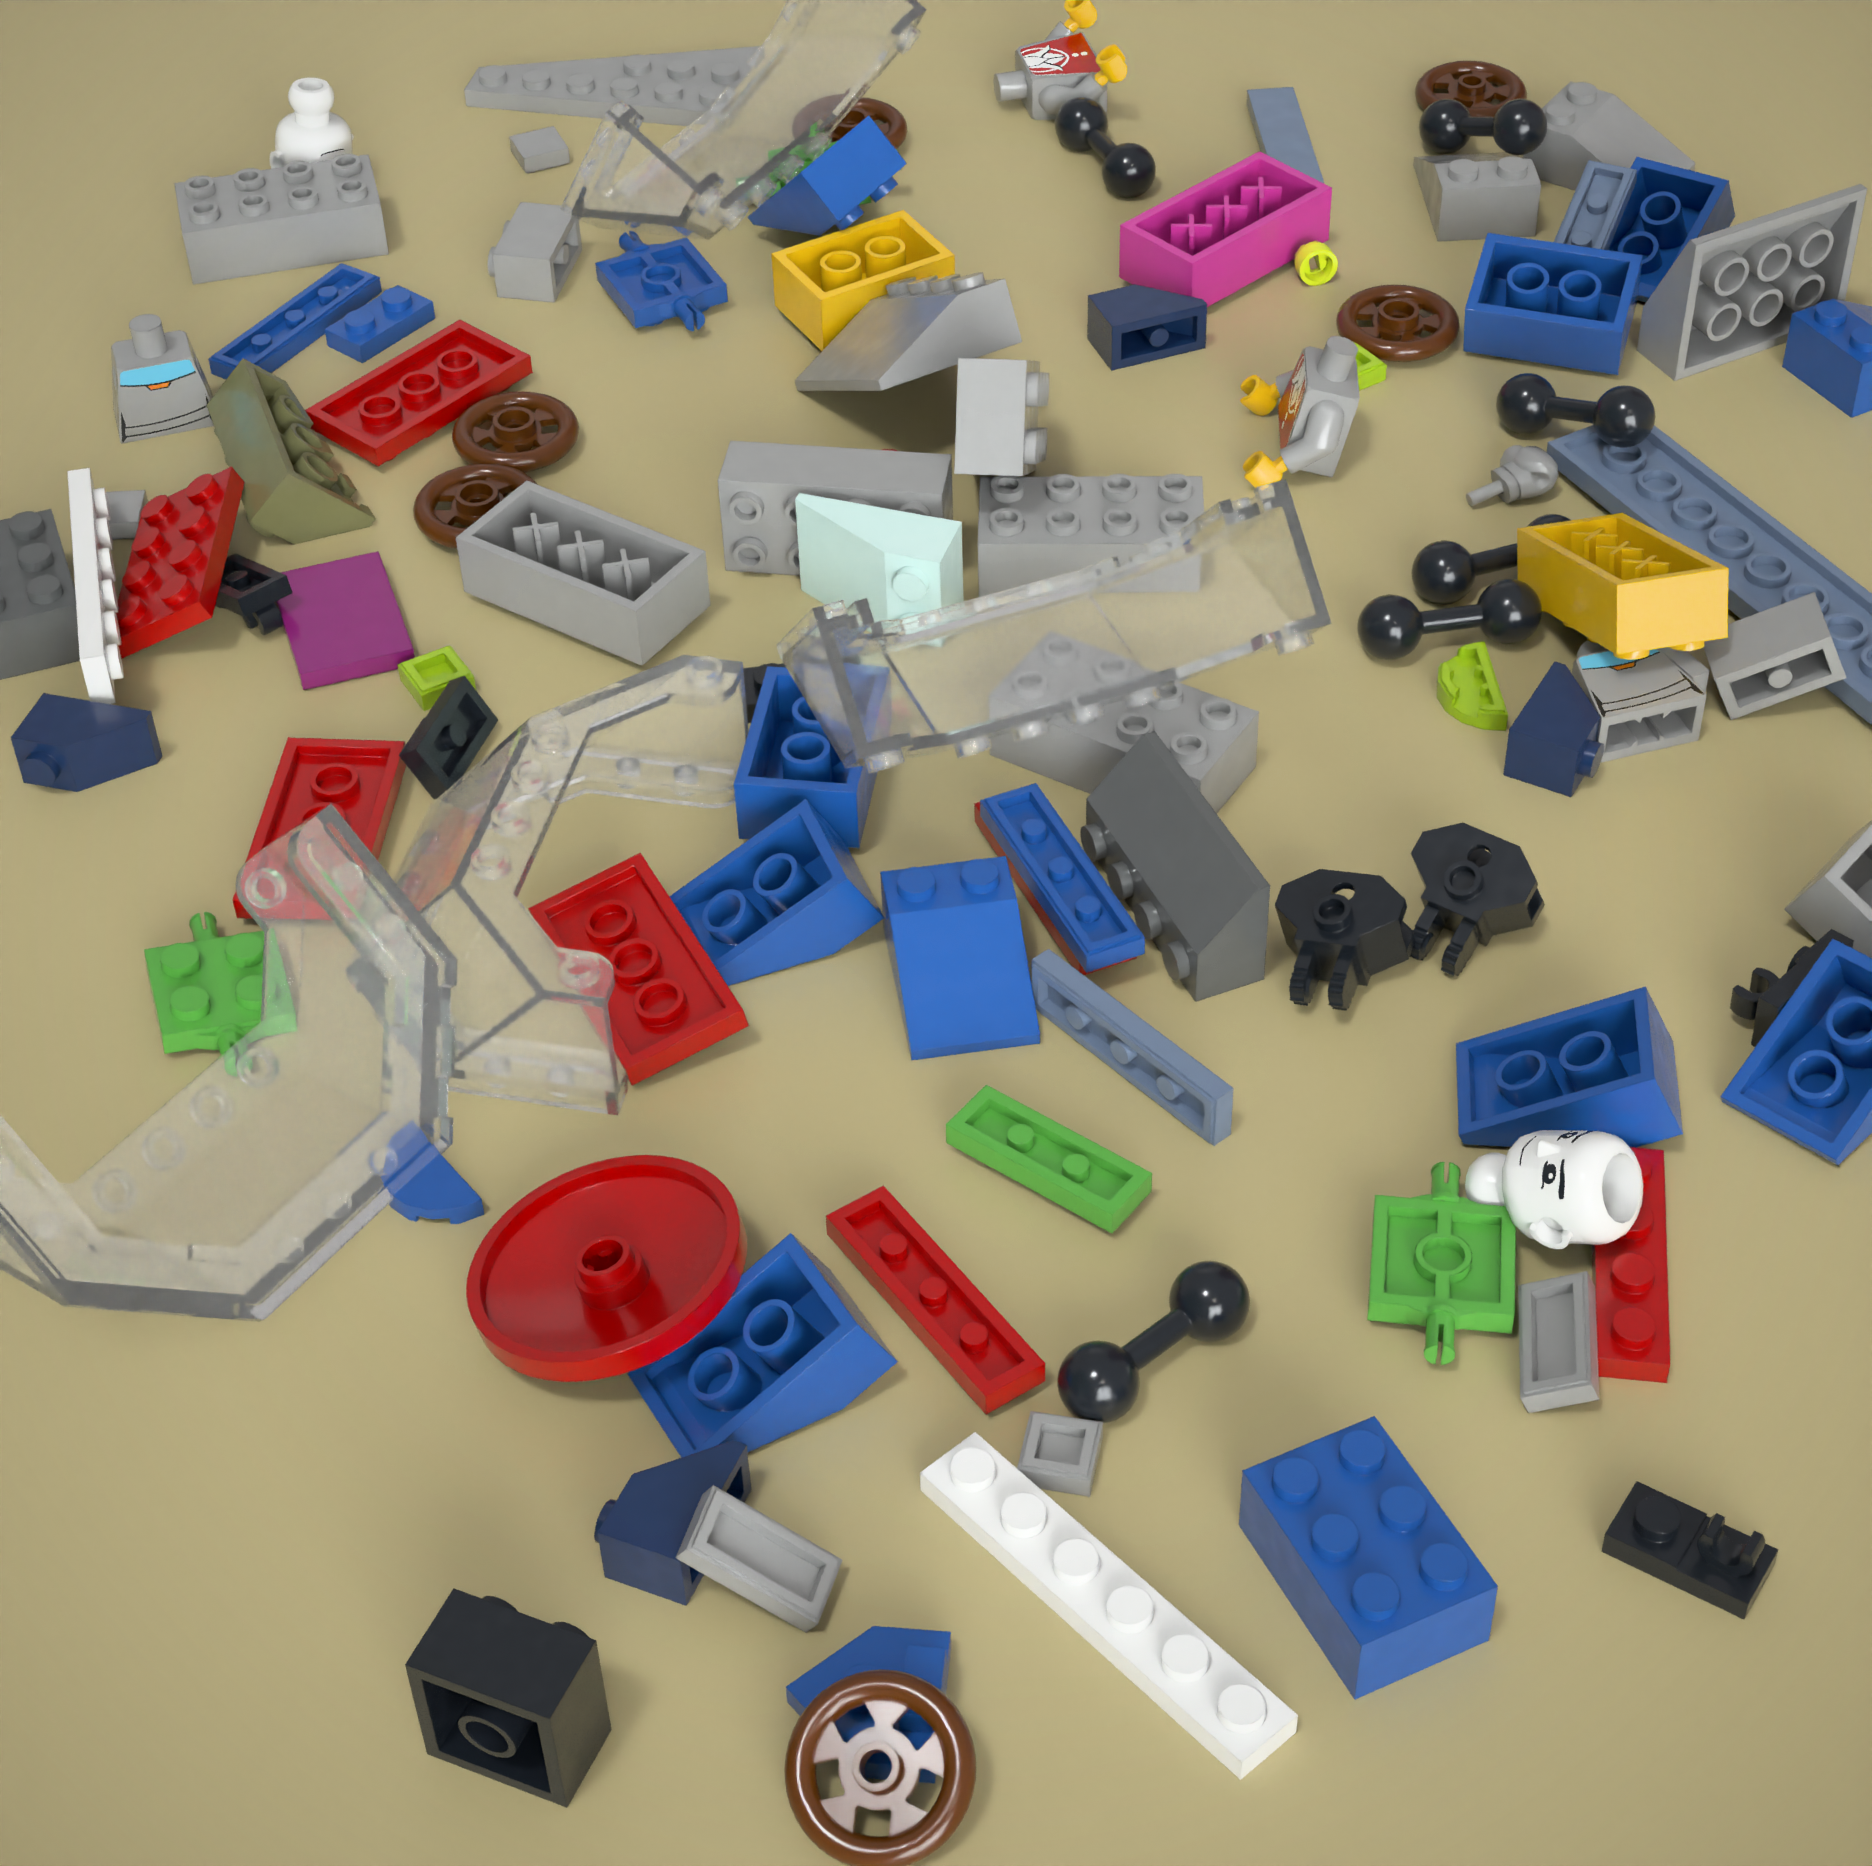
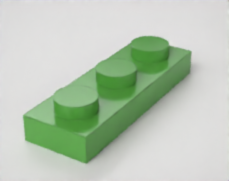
(1049, 1158)

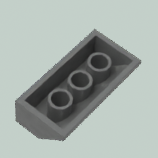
(1179, 871)

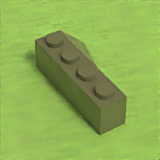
(282, 462)

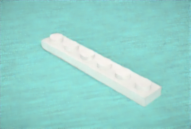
(94, 586)
(1110, 1605)

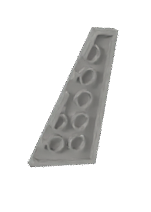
(658, 86)

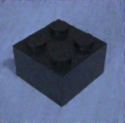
(510, 1696)

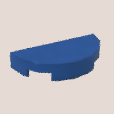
(436, 1194)

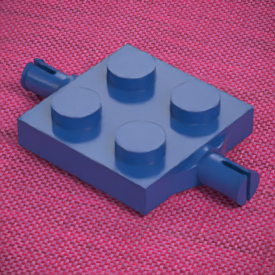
(661, 282)

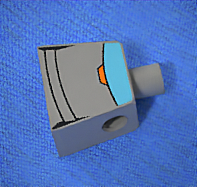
(157, 383)
(1639, 701)

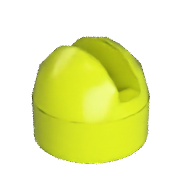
(1324, 259)

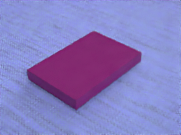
(343, 621)

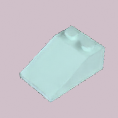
(880, 554)

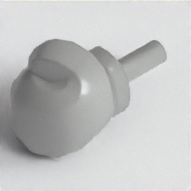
(1521, 475)

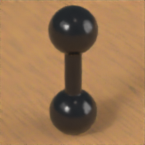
(1516, 127)
(1126, 167)
(1620, 416)
(1447, 570)
(1394, 626)
(1103, 1379)

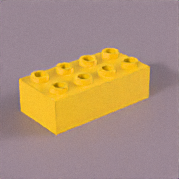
(1624, 584)

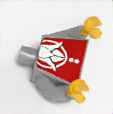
(1062, 67)
(1312, 414)

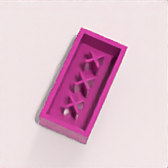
(1225, 230)

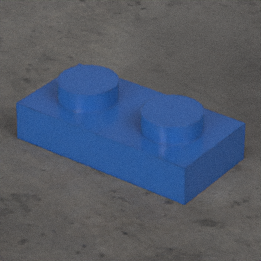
(379, 323)

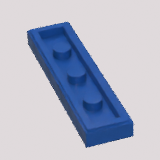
(298, 321)
(1062, 878)

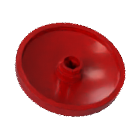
(607, 1268)

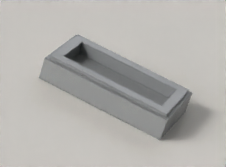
(1558, 1342)
(759, 1559)

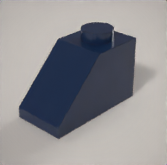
(1144, 325)
(1555, 736)
(83, 743)
(652, 1514)

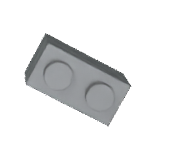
(535, 253)
(1774, 656)

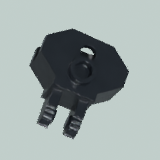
(1471, 891)
(1340, 936)

